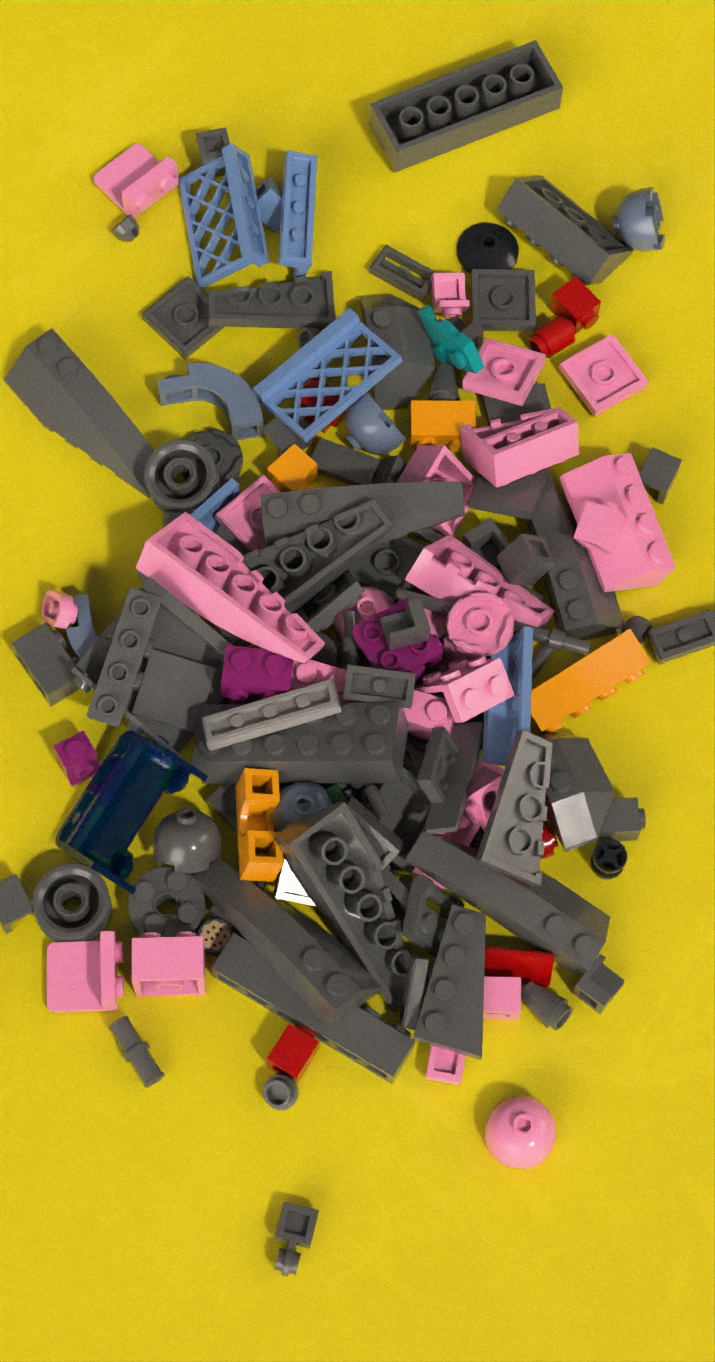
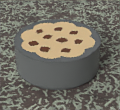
(215, 935)

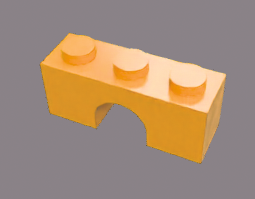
(293, 470)
(255, 803)

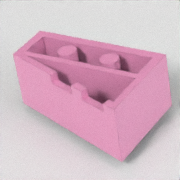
(520, 447)

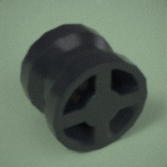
(610, 852)

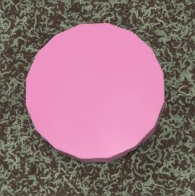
(480, 624)

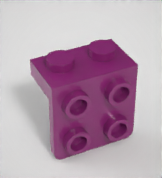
(373, 644)
(254, 674)

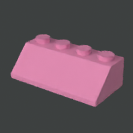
(641, 550)

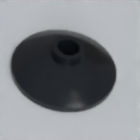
(474, 255)

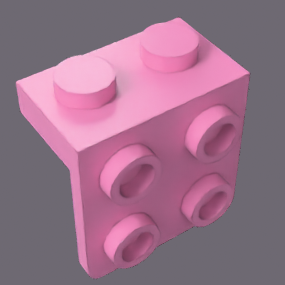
(137, 179)
(470, 686)
(85, 974)

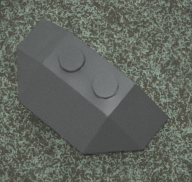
(403, 331)
(577, 791)

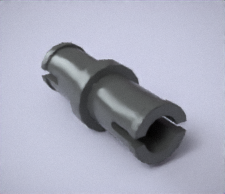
(136, 1051)

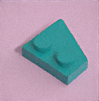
(449, 343)

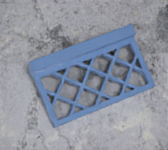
(243, 205)
(312, 362)

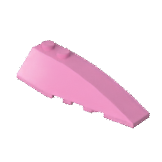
(217, 585)

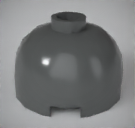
(187, 841)

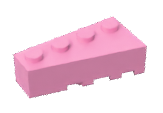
(455, 571)

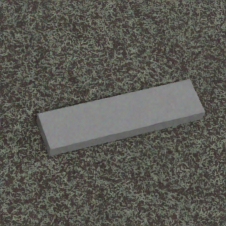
(271, 714)

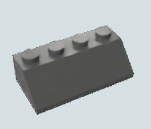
(563, 229)

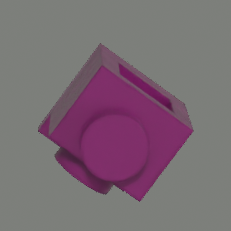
(77, 758)

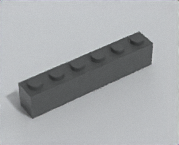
(357, 1036)

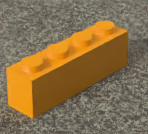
(585, 680)

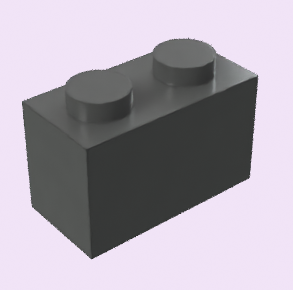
(47, 662)

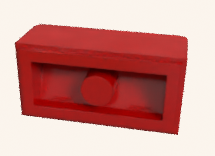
(527, 964)

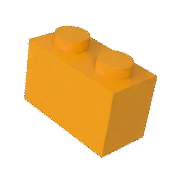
(440, 422)

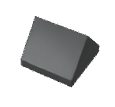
(389, 470)

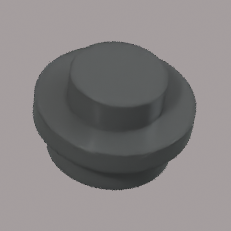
(280, 1092)

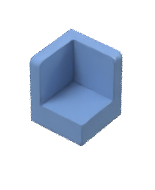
(270, 200)

